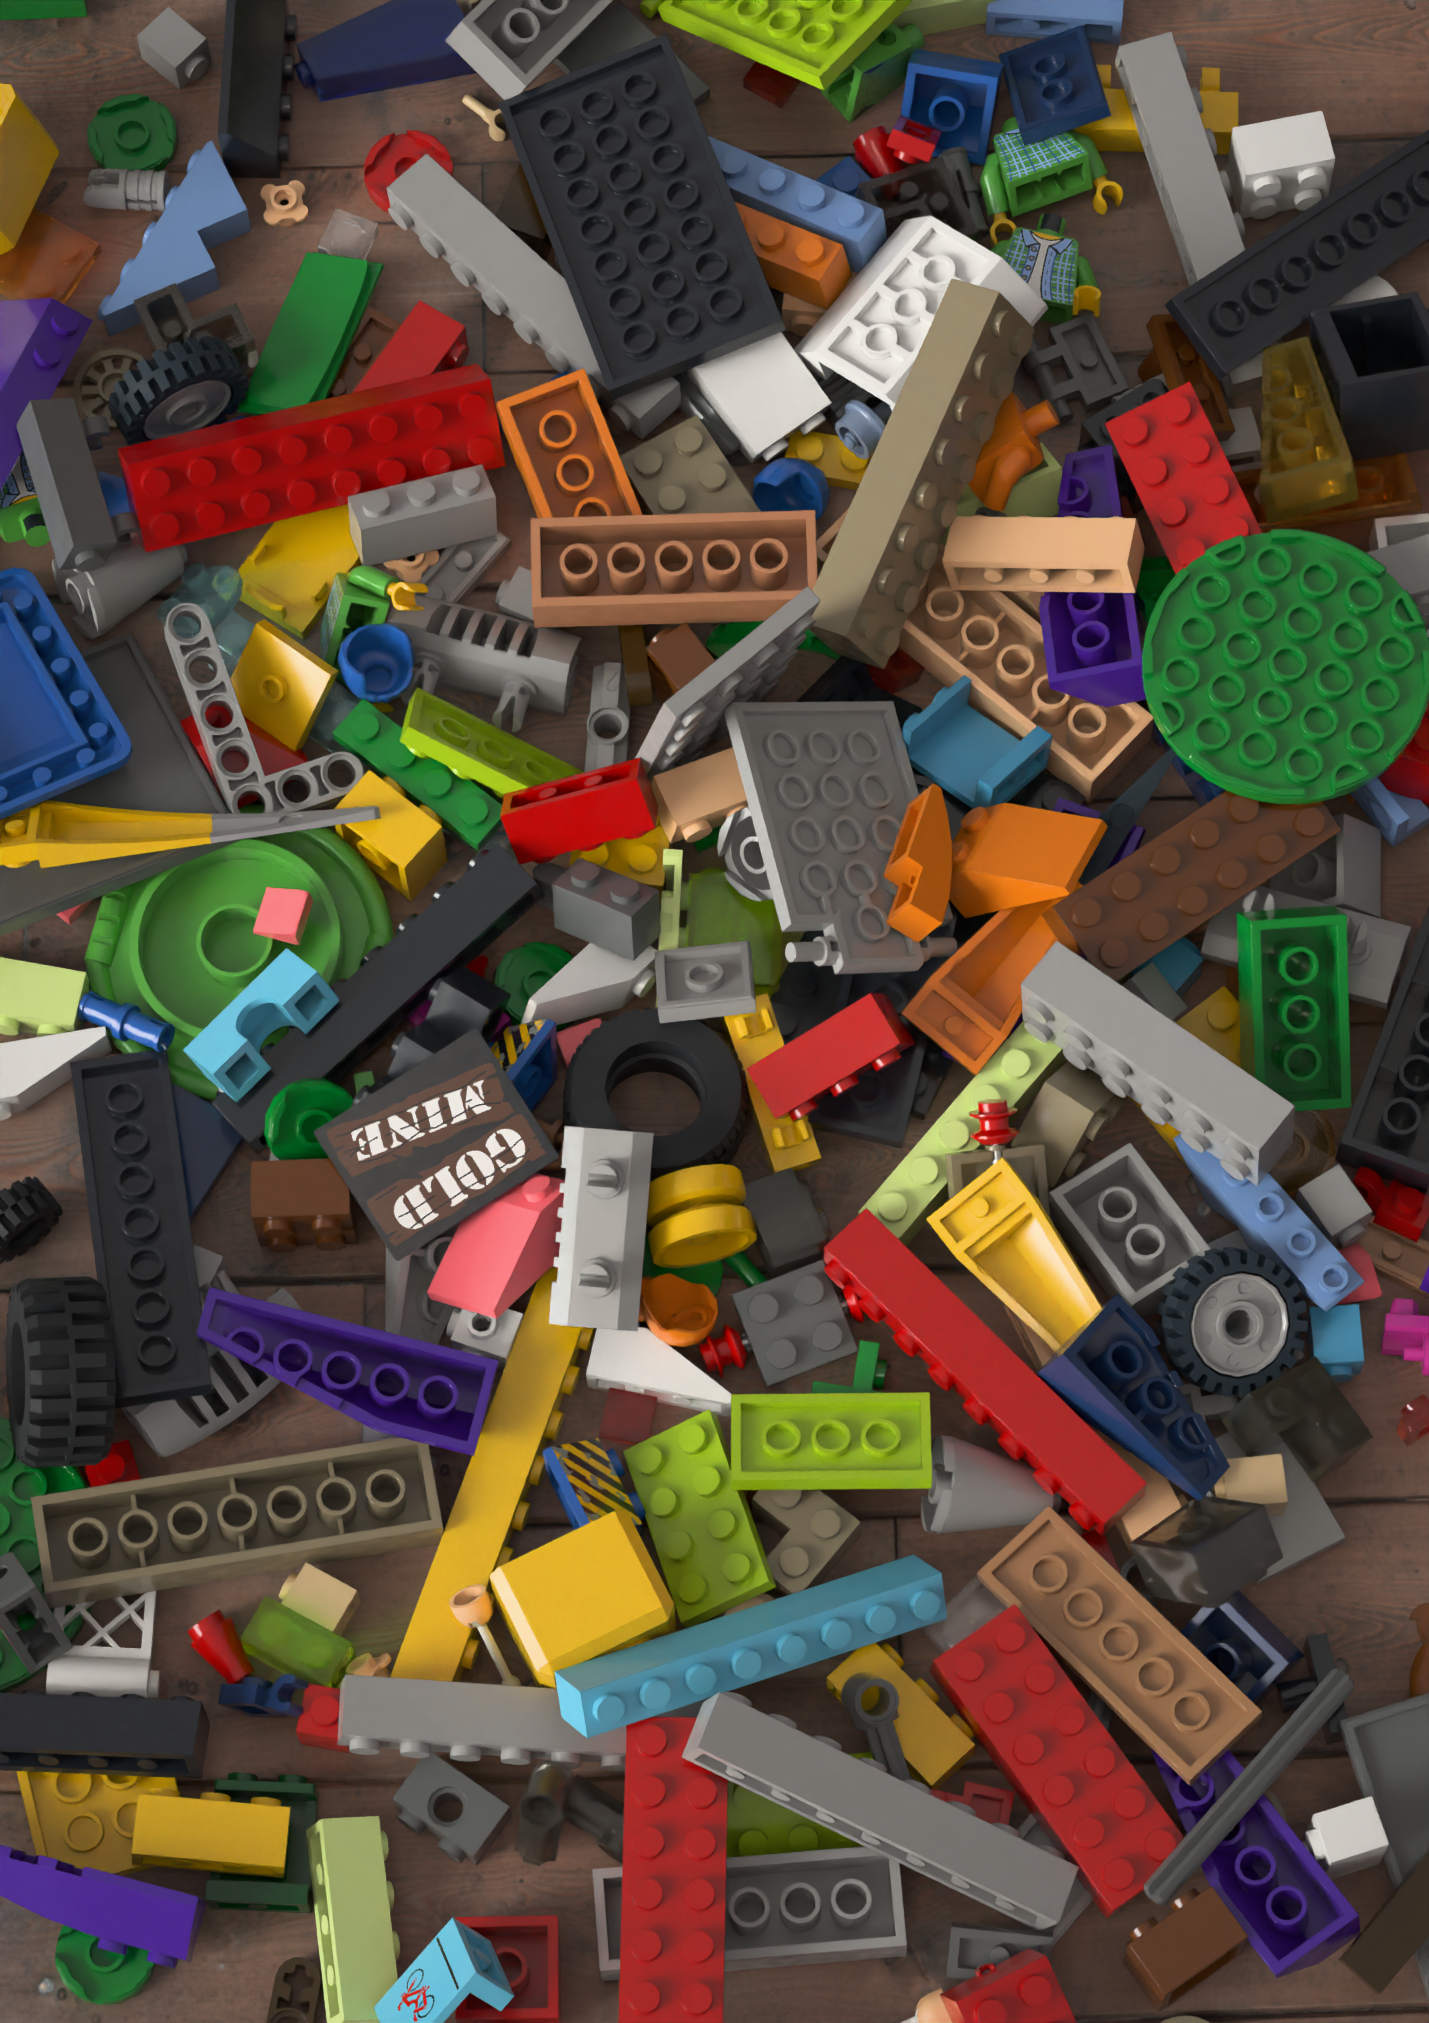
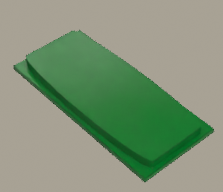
(311, 333)

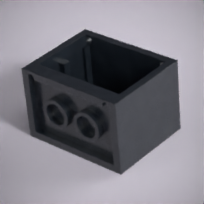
(1376, 372)

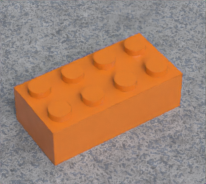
(566, 450)

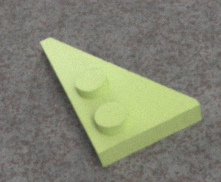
(672, 902)

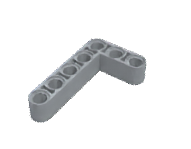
(236, 735)

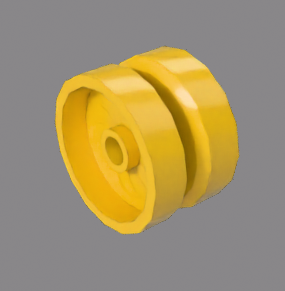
(698, 1216)

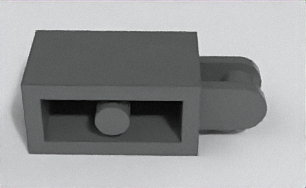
(600, 906)

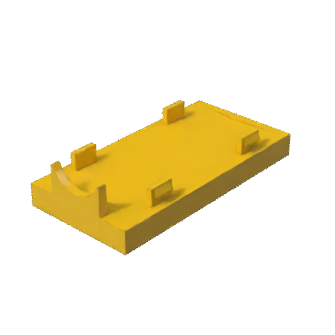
(296, 565)

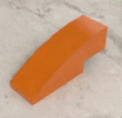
(921, 866)

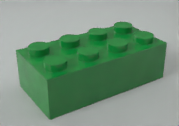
(1296, 1004)

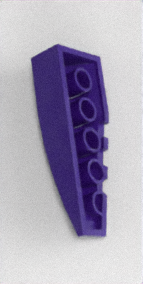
(35, 351)
(1093, 637)
(363, 1372)
(1266, 1875)
(105, 1906)

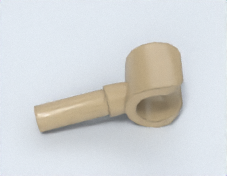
(488, 115)

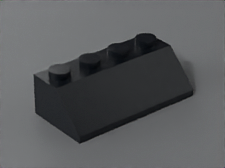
(254, 87)

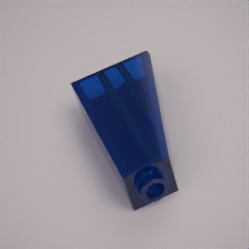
(383, 50)

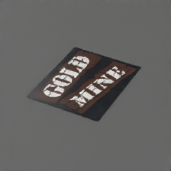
(436, 1144)

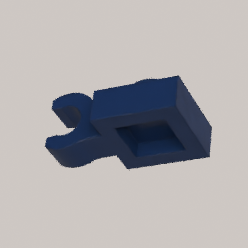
(262, 1698)

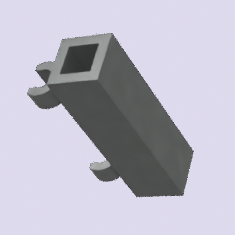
(68, 485)

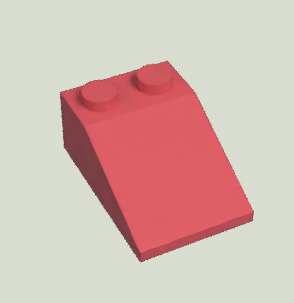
(501, 1248)

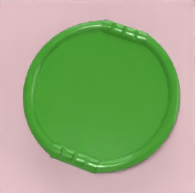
(188, 943)

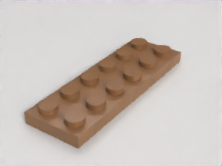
(1120, 1645)

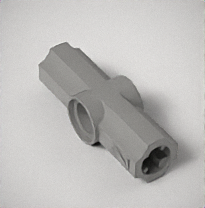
(608, 712)

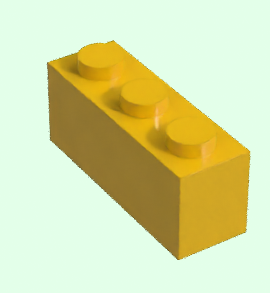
(928, 1738)
(211, 1833)

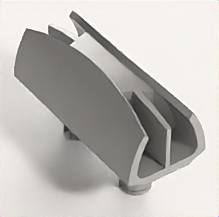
(490, 658)
(1373, 943)
(602, 1228)
(236, 1388)

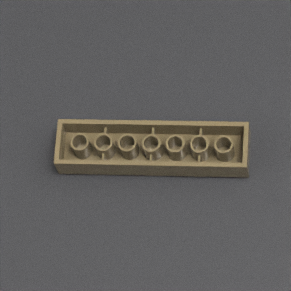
(919, 472)
(236, 1520)

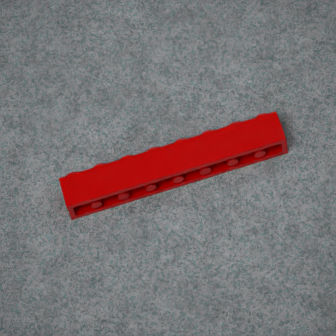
(983, 1372)

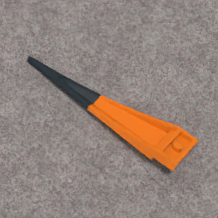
(977, 991)

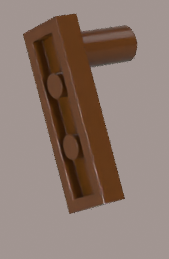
(1182, 363)

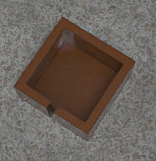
(301, 1205)
(1184, 1947)

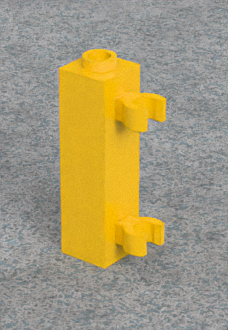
(1120, 132)
(782, 1140)

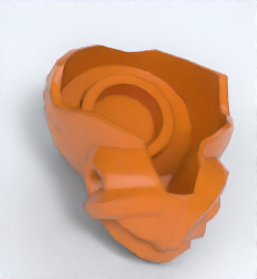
(677, 1309)

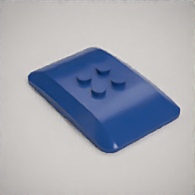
(52, 710)

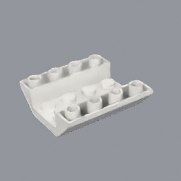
(890, 305)

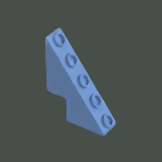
(174, 249)
(1274, 1228)

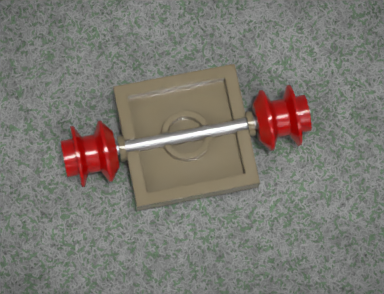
(994, 1132)

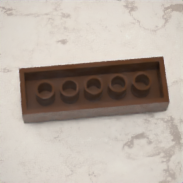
(1184, 878)

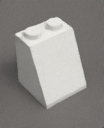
(762, 395)

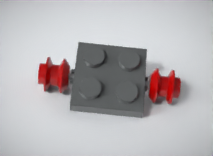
(787, 1325)

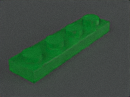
(456, 801)

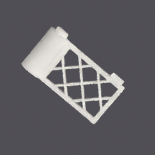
(109, 1669)

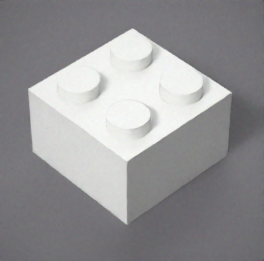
(1280, 165)

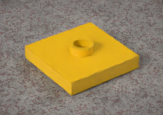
(281, 684)

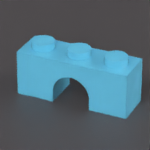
(280, 996)

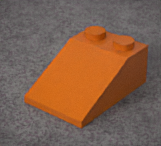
(1018, 856)

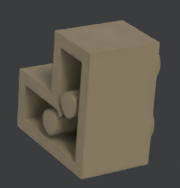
(1065, 1116)
(813, 1534)

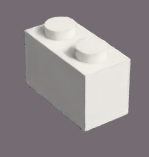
(1347, 1838)

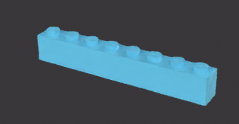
(750, 1645)

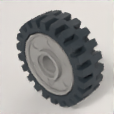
(179, 390)
(1198, 1313)

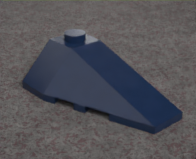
(1125, 1390)

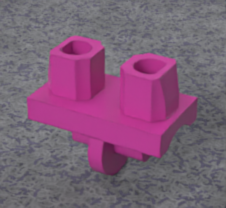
(1406, 1333)

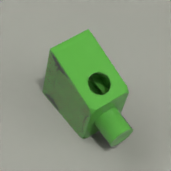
(875, 71)

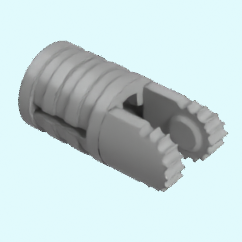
(127, 189)

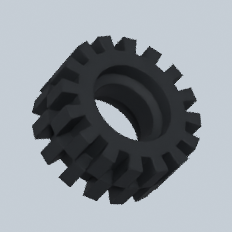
(25, 1216)

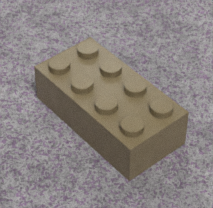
(685, 474)

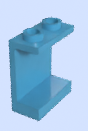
(970, 752)

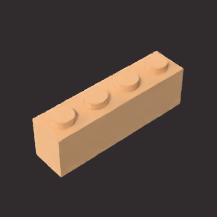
(1044, 554)
(699, 796)

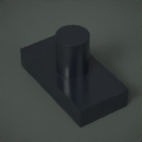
(1295, 1692)

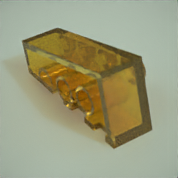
(1302, 440)

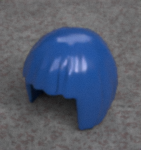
(791, 486)
(377, 662)

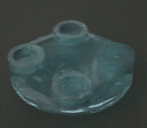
(211, 588)

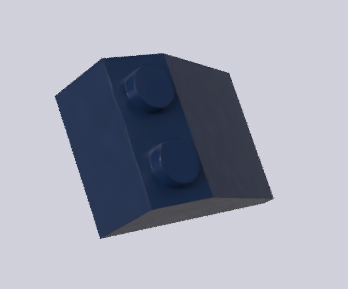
(1243, 1646)

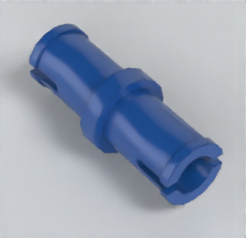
(126, 1021)

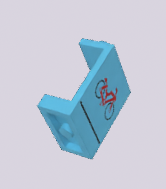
(443, 1976)

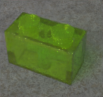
(297, 1645)

